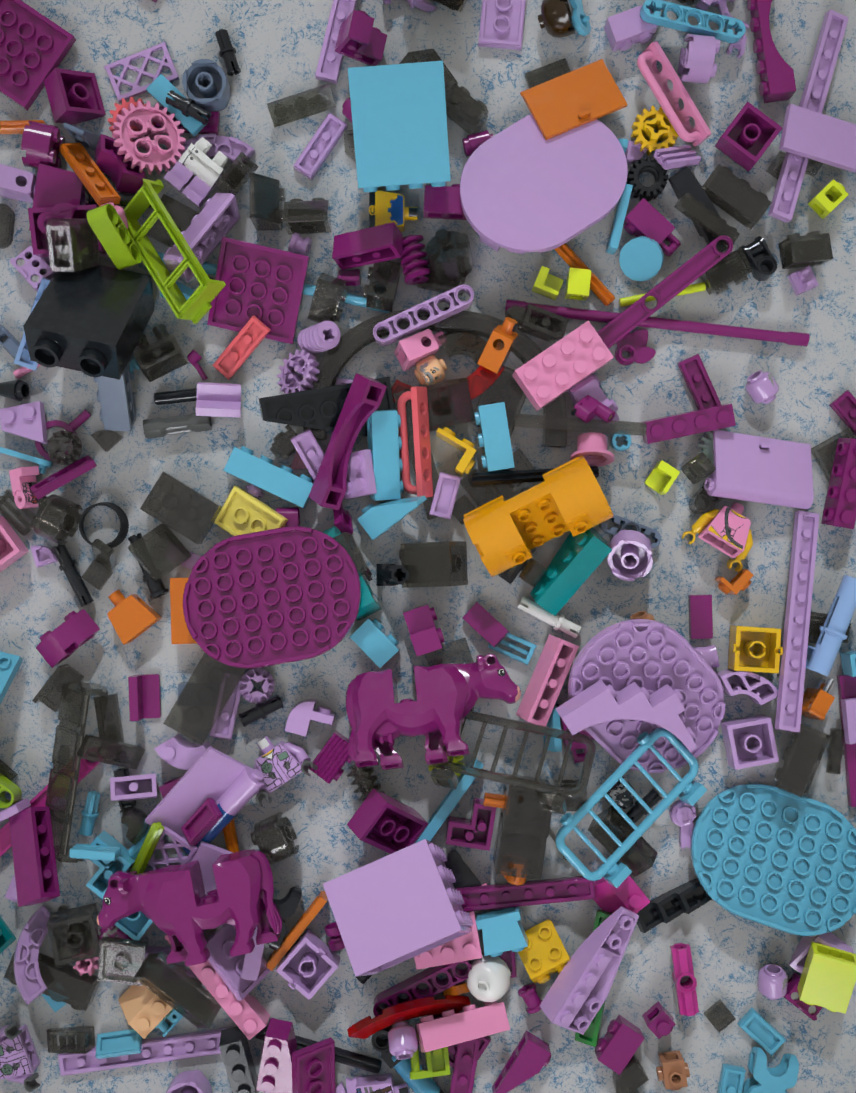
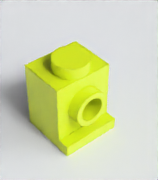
(822, 205)

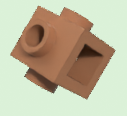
(672, 1070)

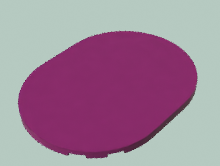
(272, 597)

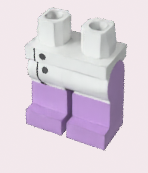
(196, 163)

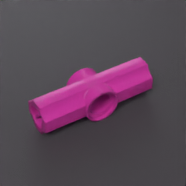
(686, 990)

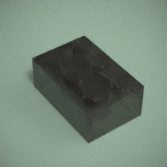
(181, 508)
(801, 760)

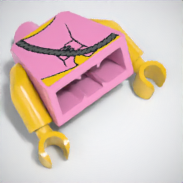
(725, 531)

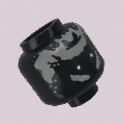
(621, 795)

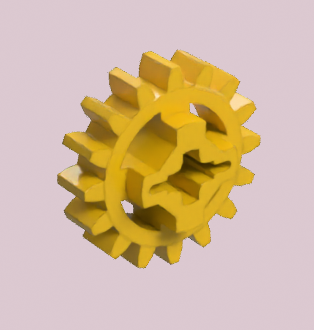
(645, 132)

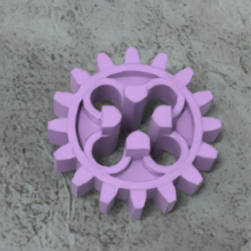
(302, 363)

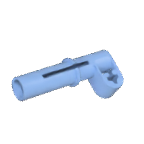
(822, 656)

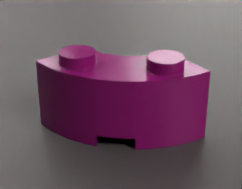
(112, 164)
(67, 637)

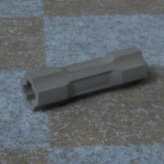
(175, 425)

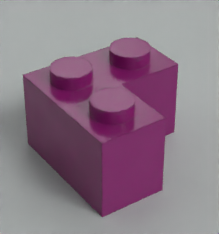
(360, 39)
(423, 629)
(475, 831)

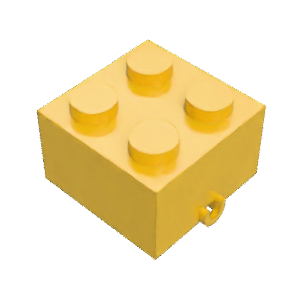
(754, 649)

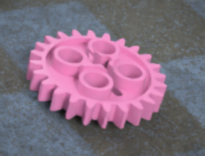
(142, 118)

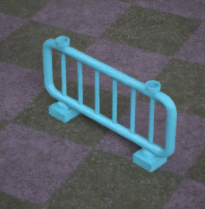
(686, 790)

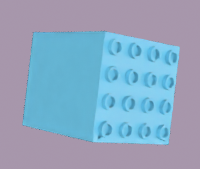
(399, 125)

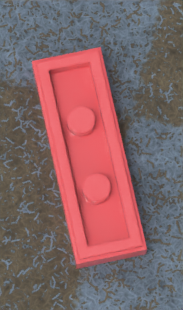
(241, 347)

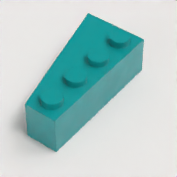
(570, 569)

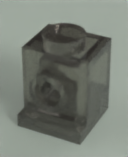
(282, 444)

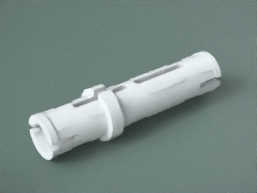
(557, 621)

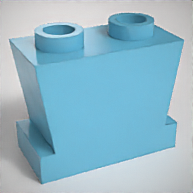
(502, 931)

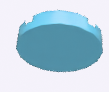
(641, 258)

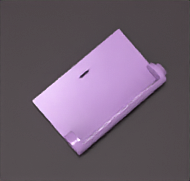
(761, 470)

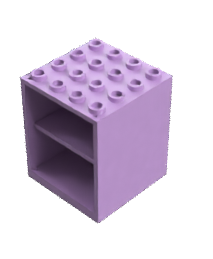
(397, 908)

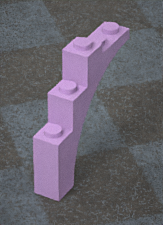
(603, 704)

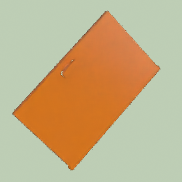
(577, 94)

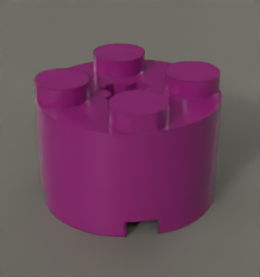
(41, 145)

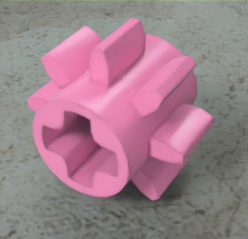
(87, 965)

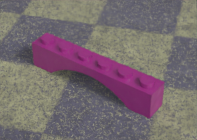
(775, 74)
(362, 400)

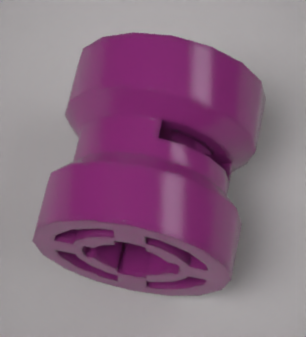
(335, 940)

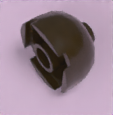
(556, 18)

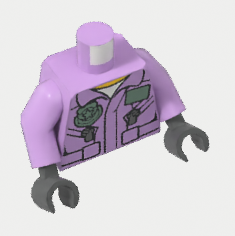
(279, 765)
(18, 1056)

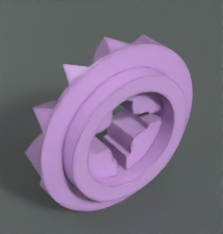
(257, 675)

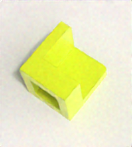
(547, 284)
(578, 284)
(661, 477)

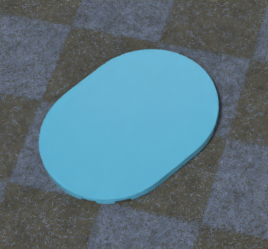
(777, 859)

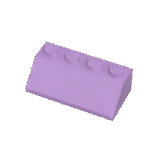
(205, 231)

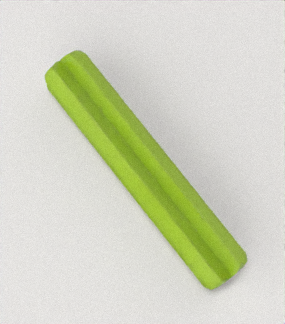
(148, 848)

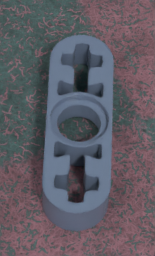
(647, 531)

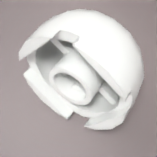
(488, 978)

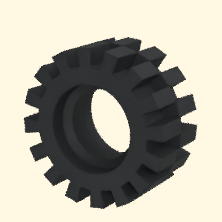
(647, 166)

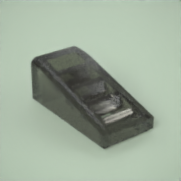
(698, 468)
(84, 1038)

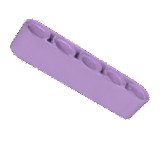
(429, 306)

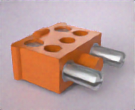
(818, 699)

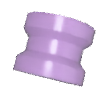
(299, 244)

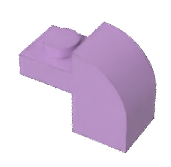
(302, 715)

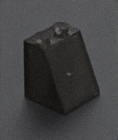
(435, 564)

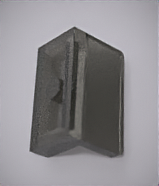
(51, 691)

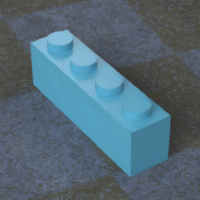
(385, 447)
(269, 477)

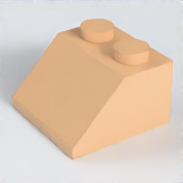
(143, 1009)

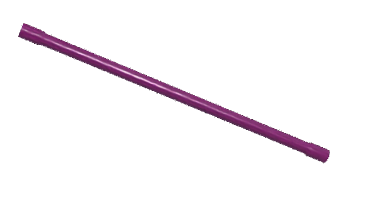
(789, 338)

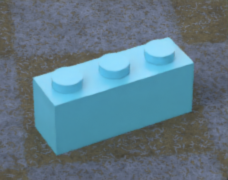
(494, 437)

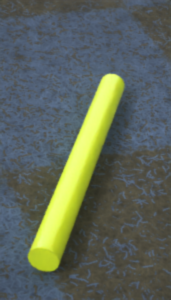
(693, 288)

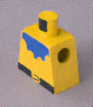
(389, 208)

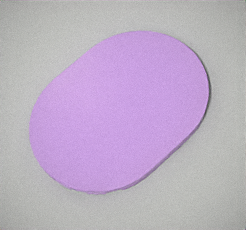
(542, 191)
(650, 657)

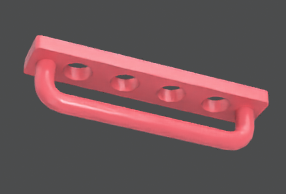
(420, 420)

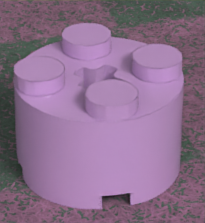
(698, 58)
(640, 551)
(190, 1082)

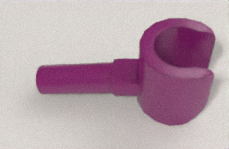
(193, 357)

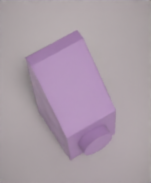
(133, 787)

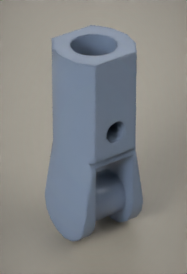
(10, 344)

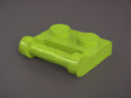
(436, 1064)

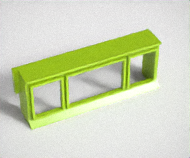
(200, 301)

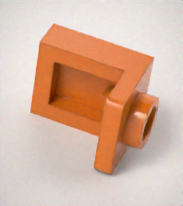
(739, 582)

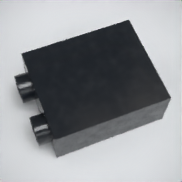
(90, 320)

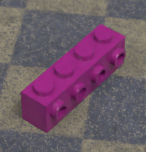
(841, 493)

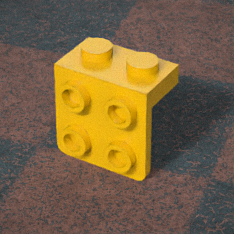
(466, 463)
(544, 952)

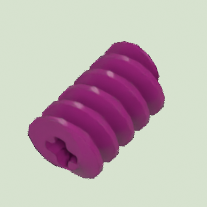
(412, 260)

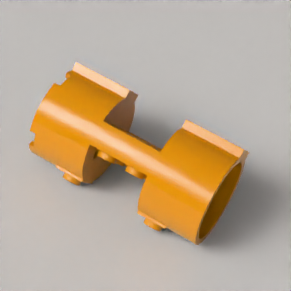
(511, 528)

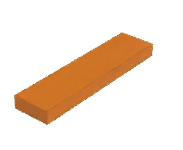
(89, 173)
(297, 930)

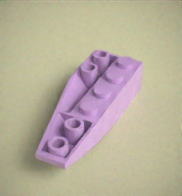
(589, 974)

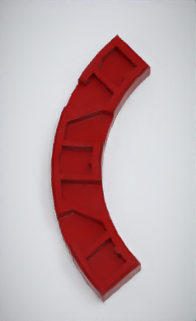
(478, 382)
(405, 1011)

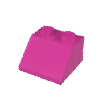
(626, 895)

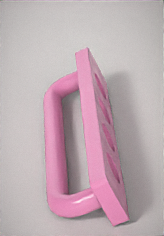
(669, 99)

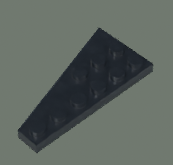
(316, 407)

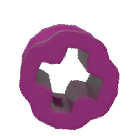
(530, 997)

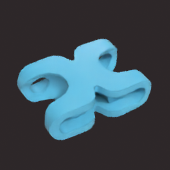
(770, 1079)

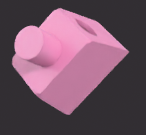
(417, 347)

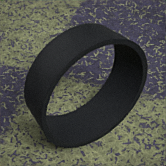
(124, 524)

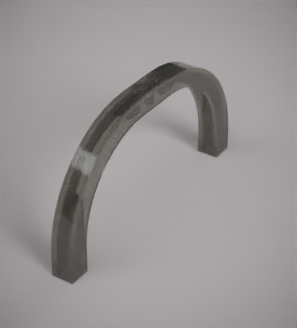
(473, 322)

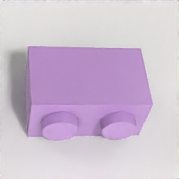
(628, 29)

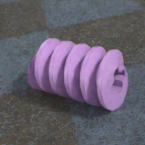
(319, 337)

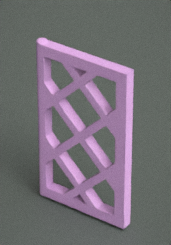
(125, 62)
(178, 842)

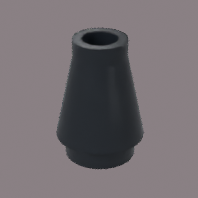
(14, 390)

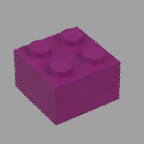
(748, 136)

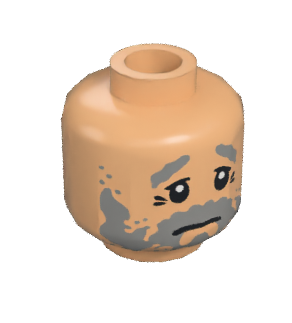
(430, 370)

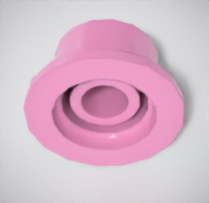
(594, 449)

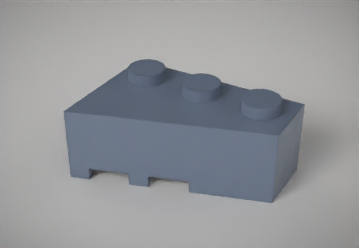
(117, 401)

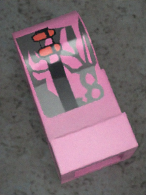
(21, 482)

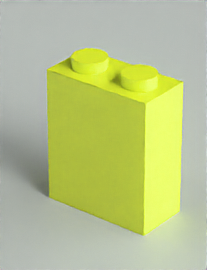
(827, 978)

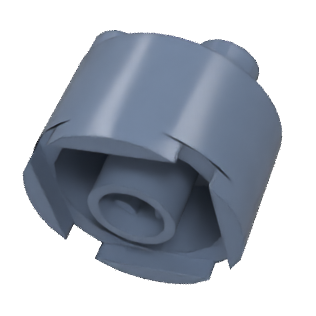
(207, 85)

